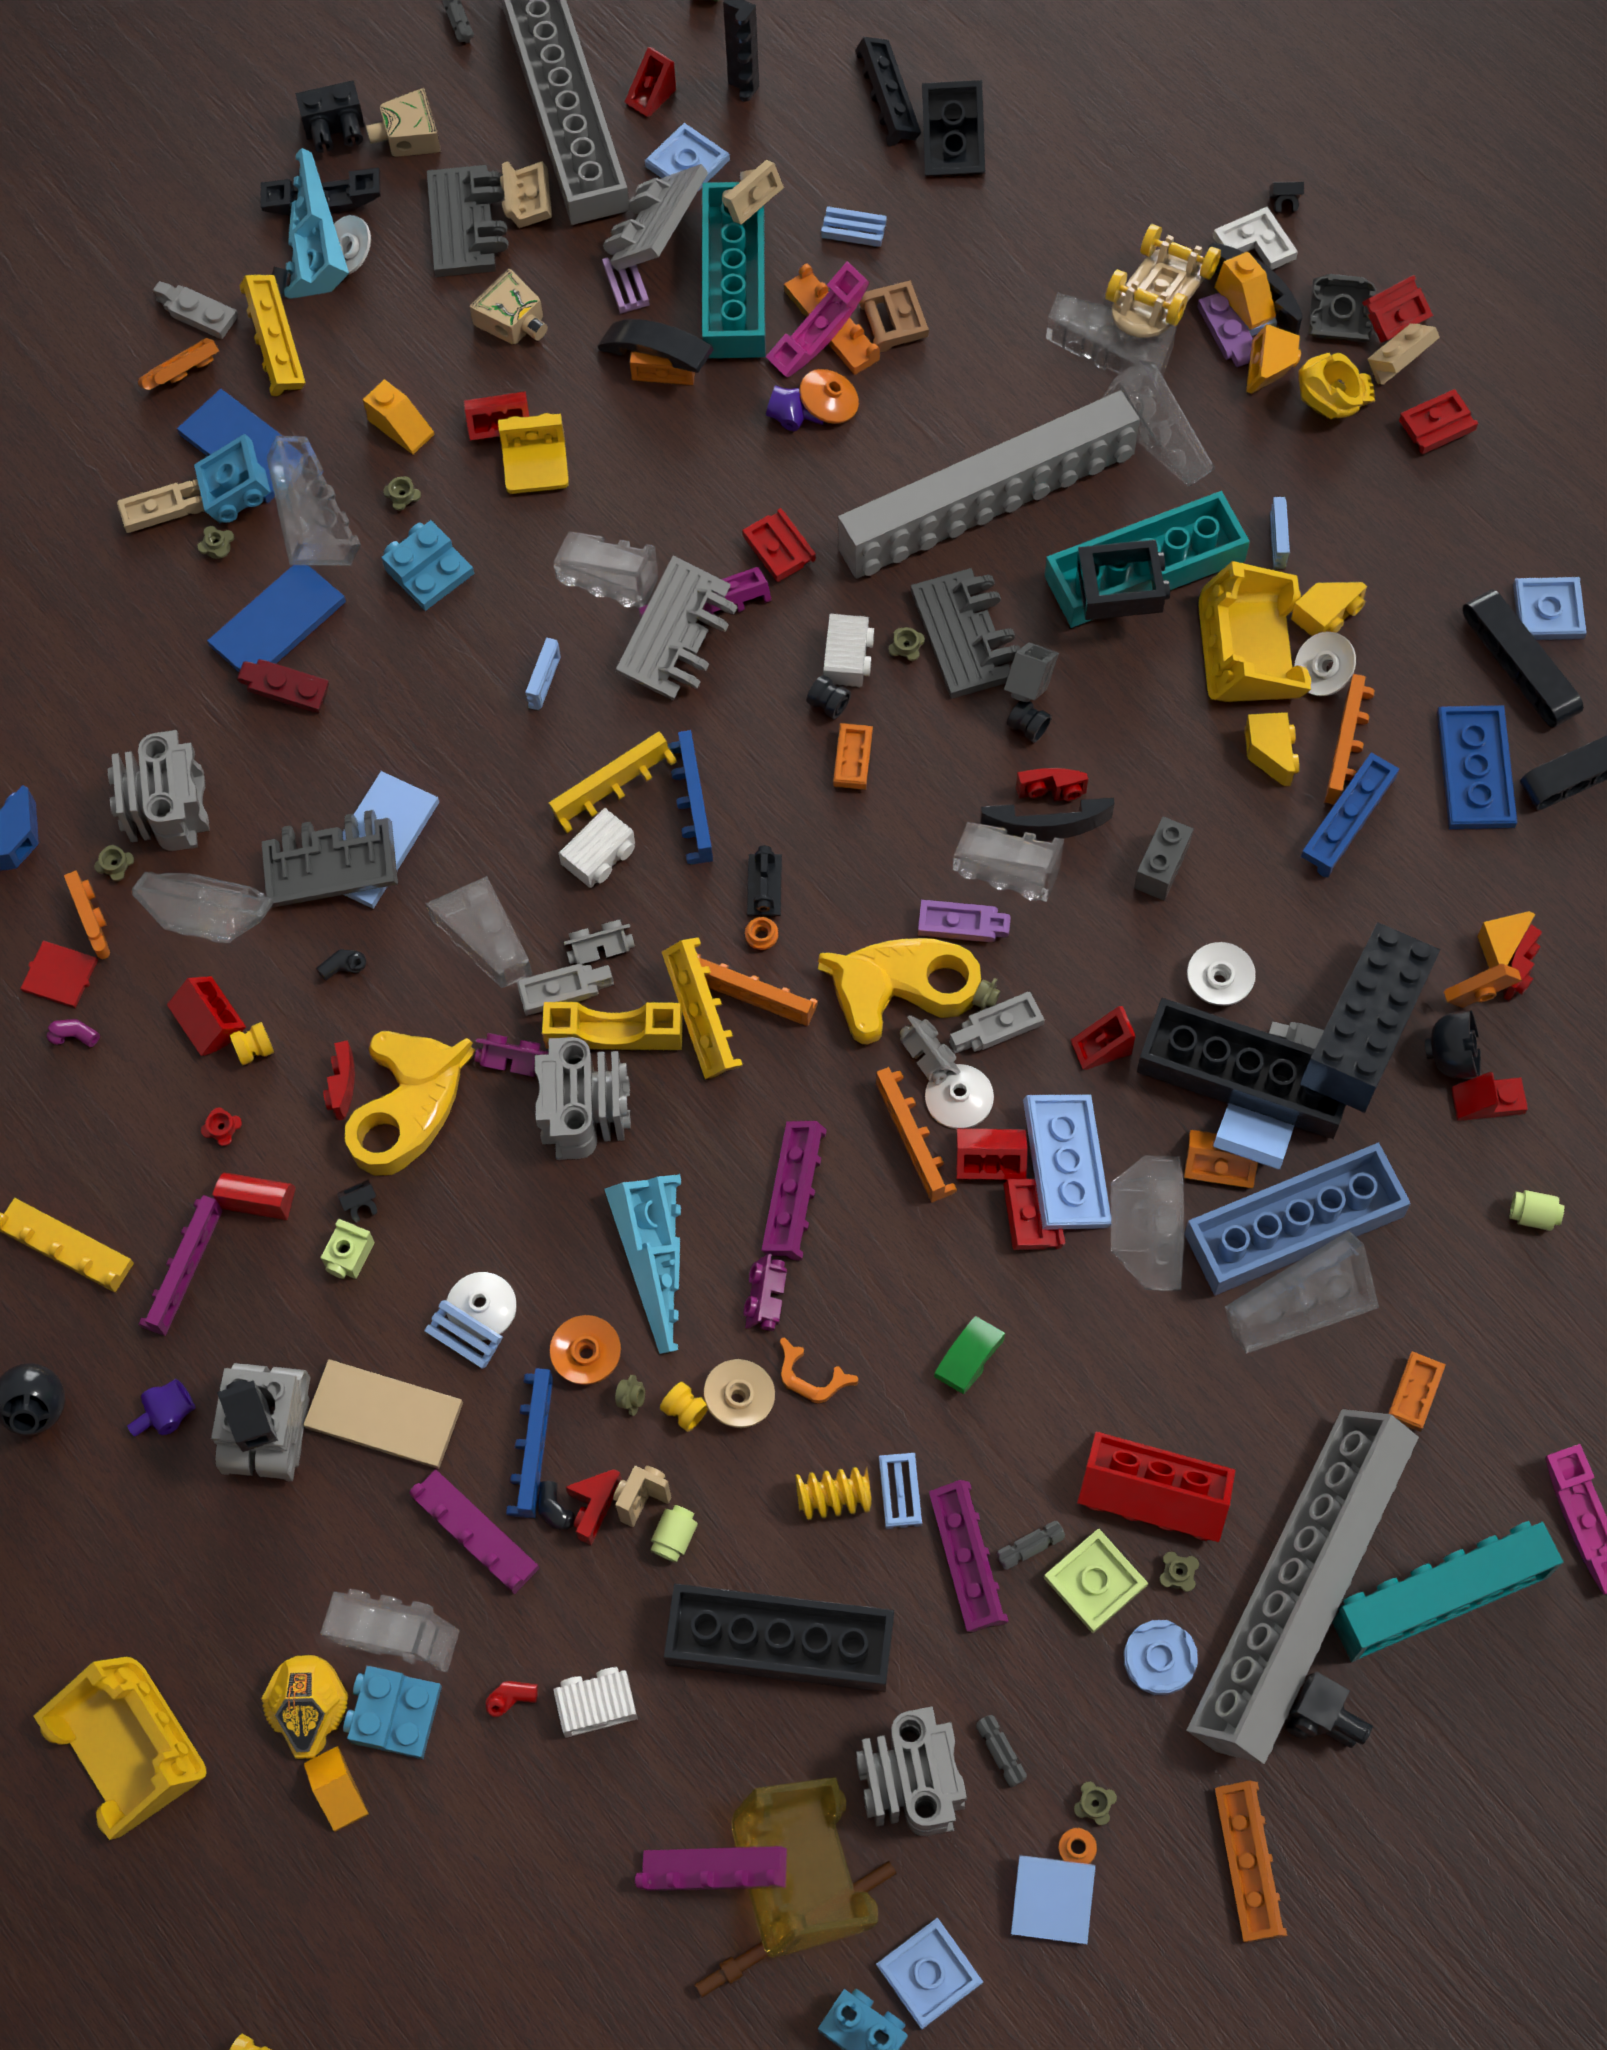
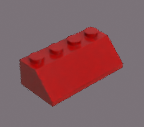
(1157, 1487)

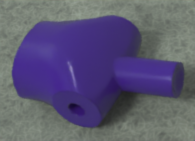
(788, 408)
(164, 1408)

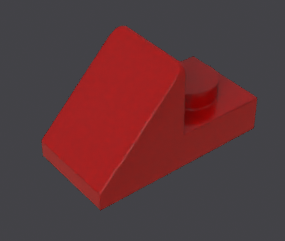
(1488, 1097)
(598, 1494)

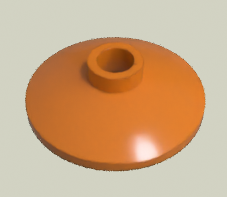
(829, 396)
(584, 1333)

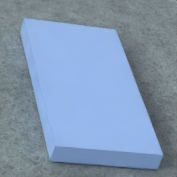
(409, 812)
(1067, 1162)

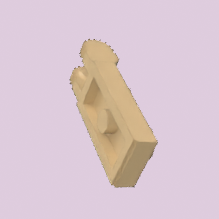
(160, 505)

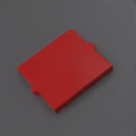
(59, 974)

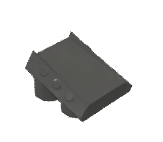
(1339, 309)

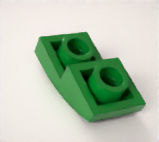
(968, 1355)

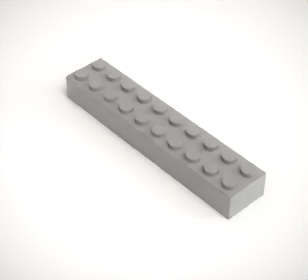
(567, 108)
(987, 485)
(1302, 1585)

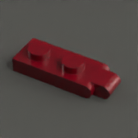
(284, 684)

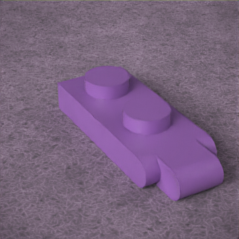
(1227, 328)
(962, 921)

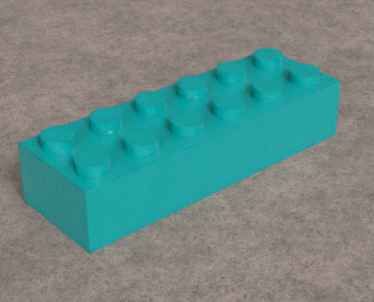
(732, 278)
(1195, 544)
(1446, 1591)

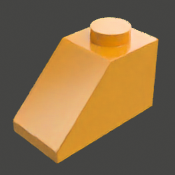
(1246, 289)
(1271, 356)
(397, 417)

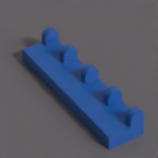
(693, 800)
(1349, 813)
(533, 1445)

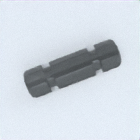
(458, 20)
(1030, 1544)
(1001, 1750)

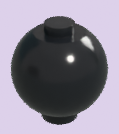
(30, 1399)

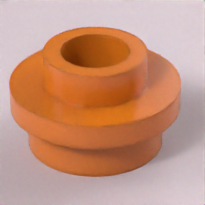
(757, 925)
(1081, 1835)

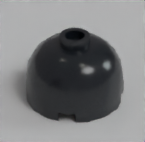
(1455, 1045)

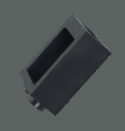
(1123, 603)

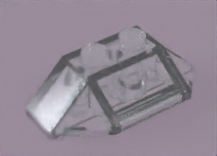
(201, 905)
(1150, 1221)

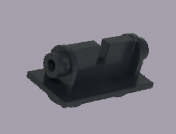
(764, 883)

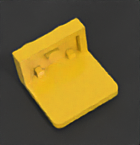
(534, 453)

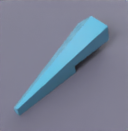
(317, 253)
(647, 1224)

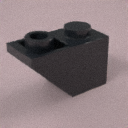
(247, 1415)

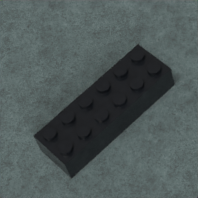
(1370, 1017)
(1236, 1067)
(779, 1637)

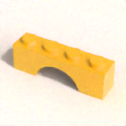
(647, 1028)

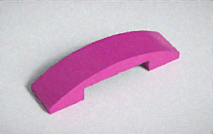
(822, 323)
(1581, 1508)

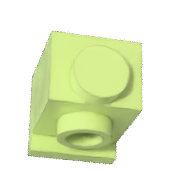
(352, 1261)

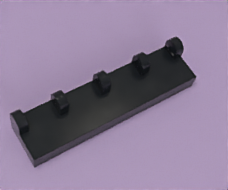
(741, 46)
(888, 89)

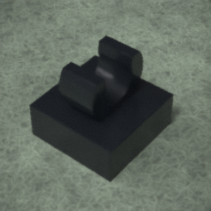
(1286, 191)
(356, 1196)

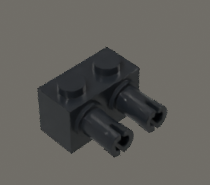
(329, 112)
(1321, 1710)

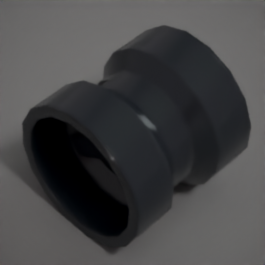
(828, 696)
(1029, 720)

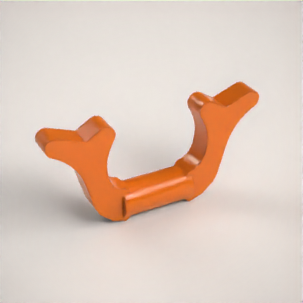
(813, 1393)

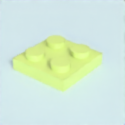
(1095, 1580)

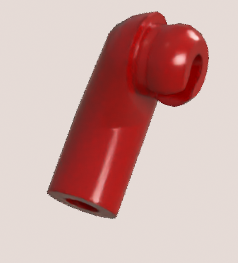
(508, 1694)

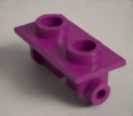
(497, 1050)
(765, 1279)

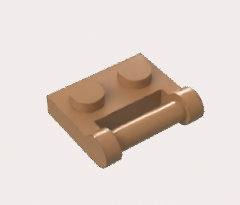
(903, 313)

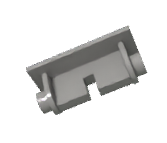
(586, 944)
(938, 1057)

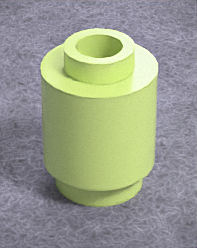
(1536, 1210)
(673, 1533)

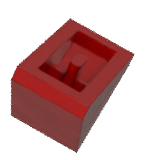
(652, 83)
(1105, 1040)

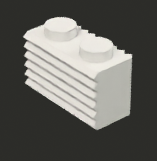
(846, 649)
(598, 848)
(594, 1702)

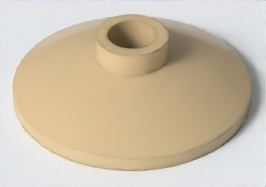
(740, 1378)

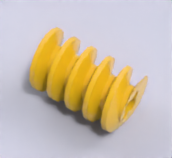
(833, 1492)

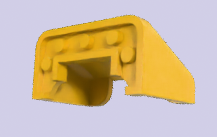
(1248, 635)
(124, 1741)

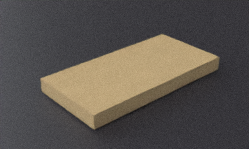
(383, 1414)

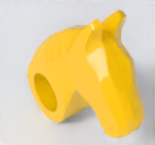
(901, 969)
(418, 1107)

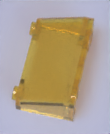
(819, 1892)

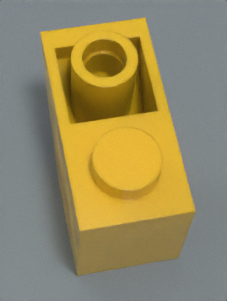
(1328, 605)
(1270, 745)

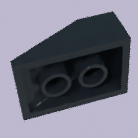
(953, 128)

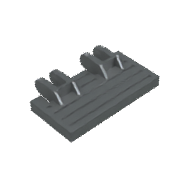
(463, 221)
(959, 636)
(328, 863)

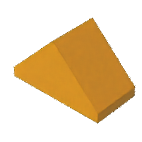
(1502, 936)
(335, 1789)

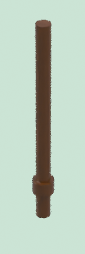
(732, 1969)

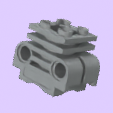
(161, 792)
(578, 1097)
(288, 1393)
(913, 1774)

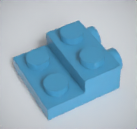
(231, 480)
(426, 564)
(392, 1712)

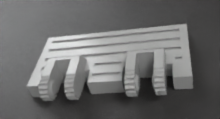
(659, 210)
(670, 628)

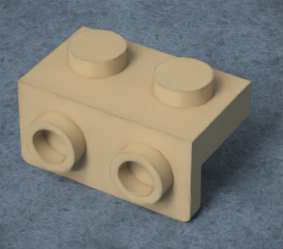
(526, 194)
(1401, 351)
(634, 1492)

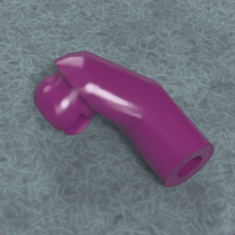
(72, 1028)

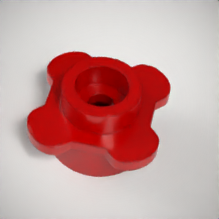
(217, 1117)

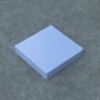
(685, 150)
(1551, 607)
(1253, 1136)
(1053, 1899)
(929, 1973)

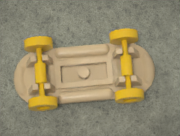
(1160, 285)

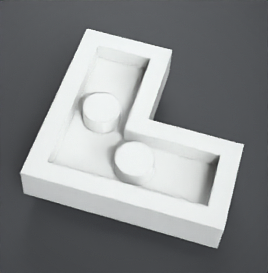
(1260, 232)

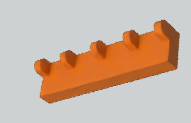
(850, 341)
(1345, 741)
(759, 993)
(911, 1135)
(1249, 1861)

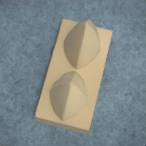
(753, 191)

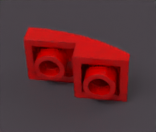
(1063, 783)
(1522, 960)
(342, 1083)

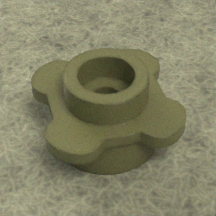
(400, 485)
(218, 549)
(910, 636)
(110, 854)
(986, 994)
(630, 1394)
(1172, 1579)
(1104, 1797)

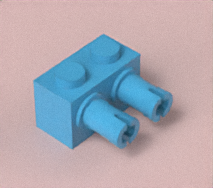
(858, 2027)

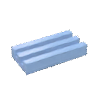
(854, 222)
(1279, 533)
(543, 674)
(439, 1319)
(903, 1521)

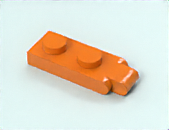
(176, 367)
(91, 918)

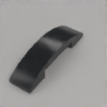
(341, 195)
(1286, 306)
(656, 339)
(1047, 826)

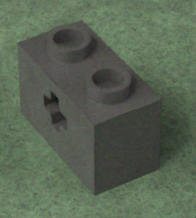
(1031, 672)
(1163, 858)

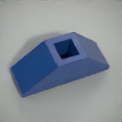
(17, 829)

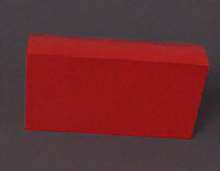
(484, 413)
(205, 1014)
(991, 1154)
(254, 1195)

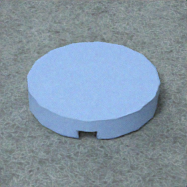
(1160, 1657)

